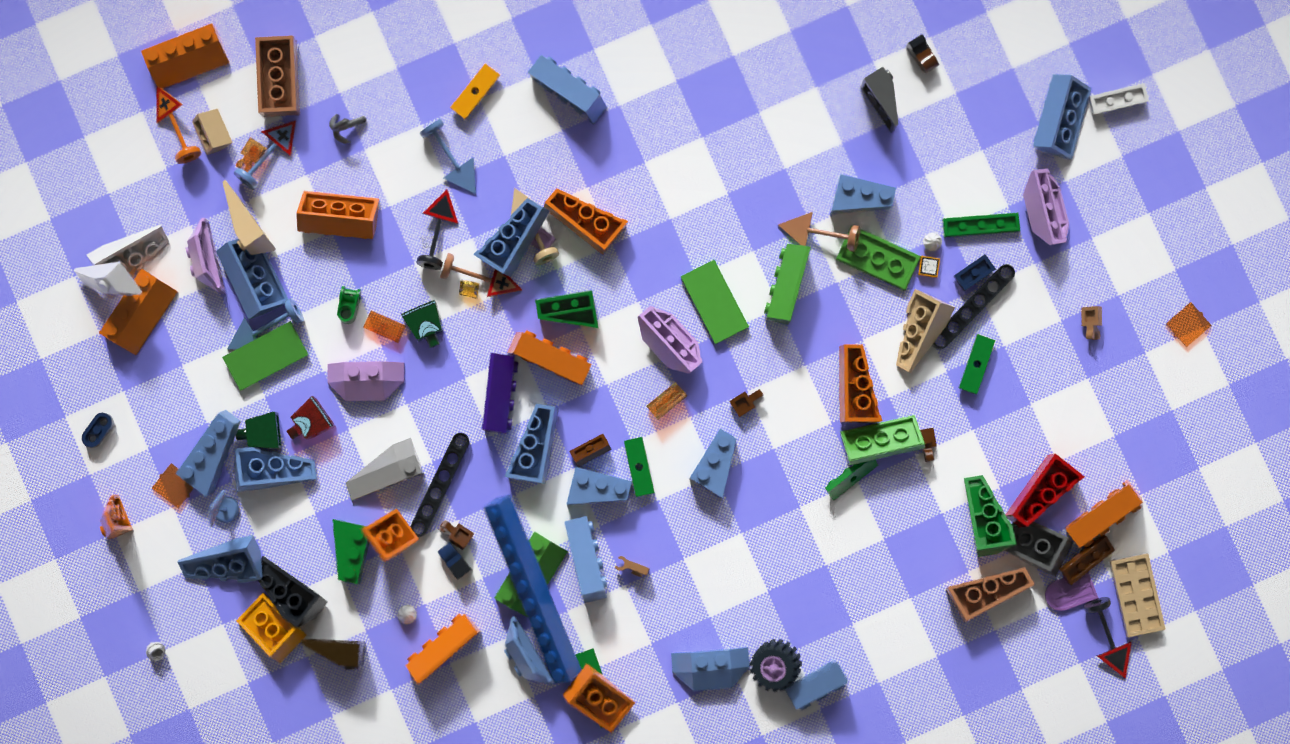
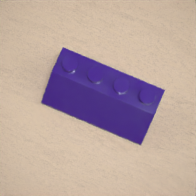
(499, 393)

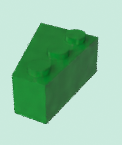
(569, 308)
(350, 550)

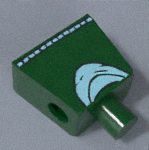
(425, 322)

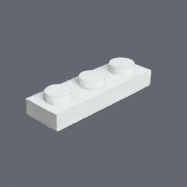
(1118, 99)

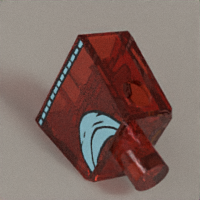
(310, 420)

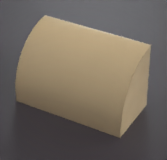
(212, 131)

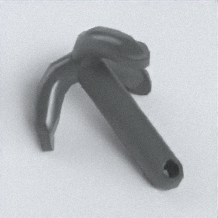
(343, 125)

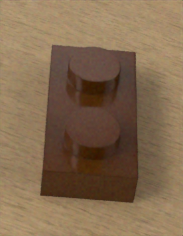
(590, 450)

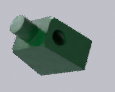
(262, 431)

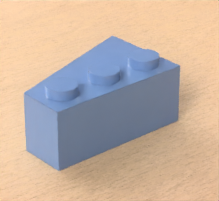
(861, 195)
(715, 464)
(597, 487)
(816, 685)

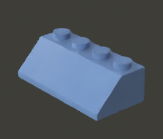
(1062, 116)
(252, 279)

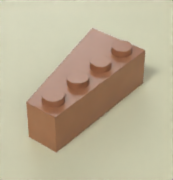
(985, 593)

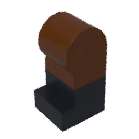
(922, 54)

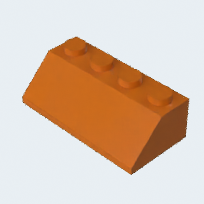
(185, 56)
(337, 215)
(138, 314)
(442, 648)

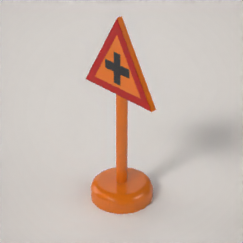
(165, 107)

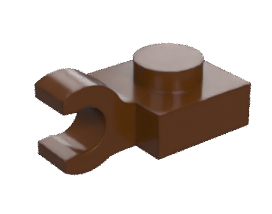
(743, 403)
(930, 442)
(459, 535)

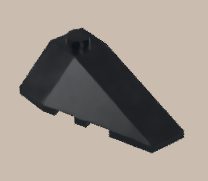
(290, 596)

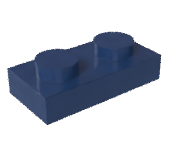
(974, 272)

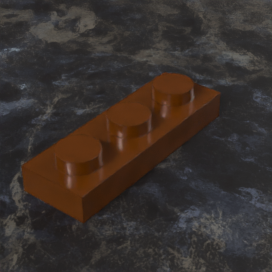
(1087, 559)

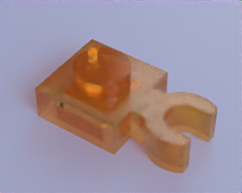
(252, 153)

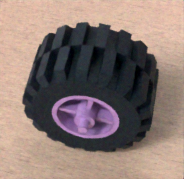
(775, 665)

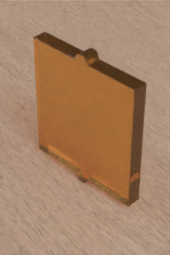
(1188, 324)
(172, 486)

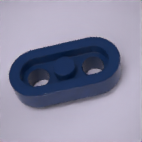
(97, 429)

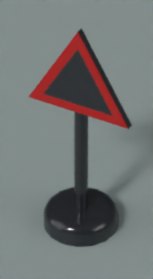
(443, 210)
(1118, 656)

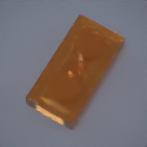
(384, 326)
(666, 401)

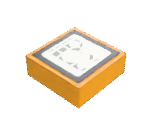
(929, 266)

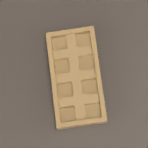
(1137, 595)

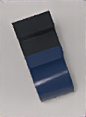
(454, 560)

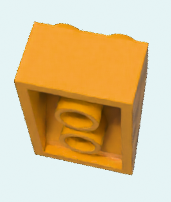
(270, 629)

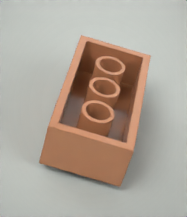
(277, 76)

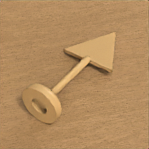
(545, 255)

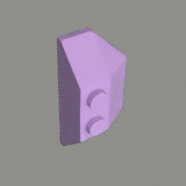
(1046, 207)
(204, 257)
(669, 340)
(365, 379)

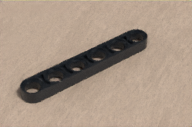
(973, 307)
(437, 483)

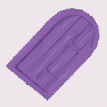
(1063, 596)

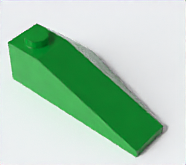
(990, 526)

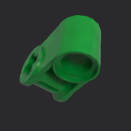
(348, 300)

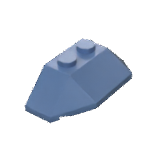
(525, 655)
(711, 667)

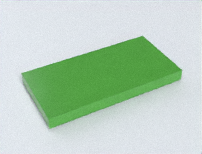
(880, 259)
(714, 301)
(265, 355)
(882, 439)

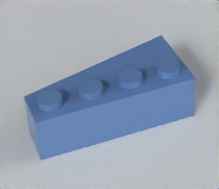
(568, 88)
(513, 238)
(535, 446)
(206, 460)
(585, 559)

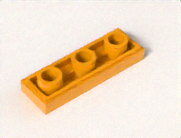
(483, 82)

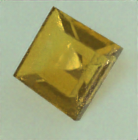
(469, 288)

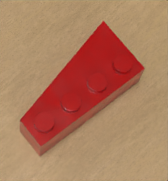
(1044, 488)

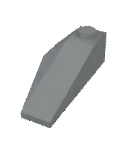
(389, 468)

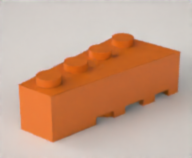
(585, 220)
(549, 357)
(856, 389)
(1104, 514)

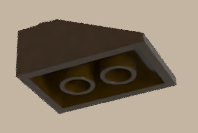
(341, 652)

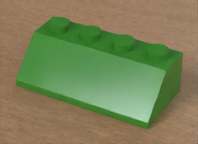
(787, 284)
(549, 559)

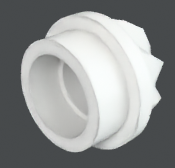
(932, 241)
(407, 614)
(155, 651)

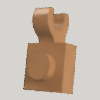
(1091, 318)
(636, 568)

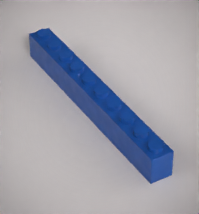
(532, 589)

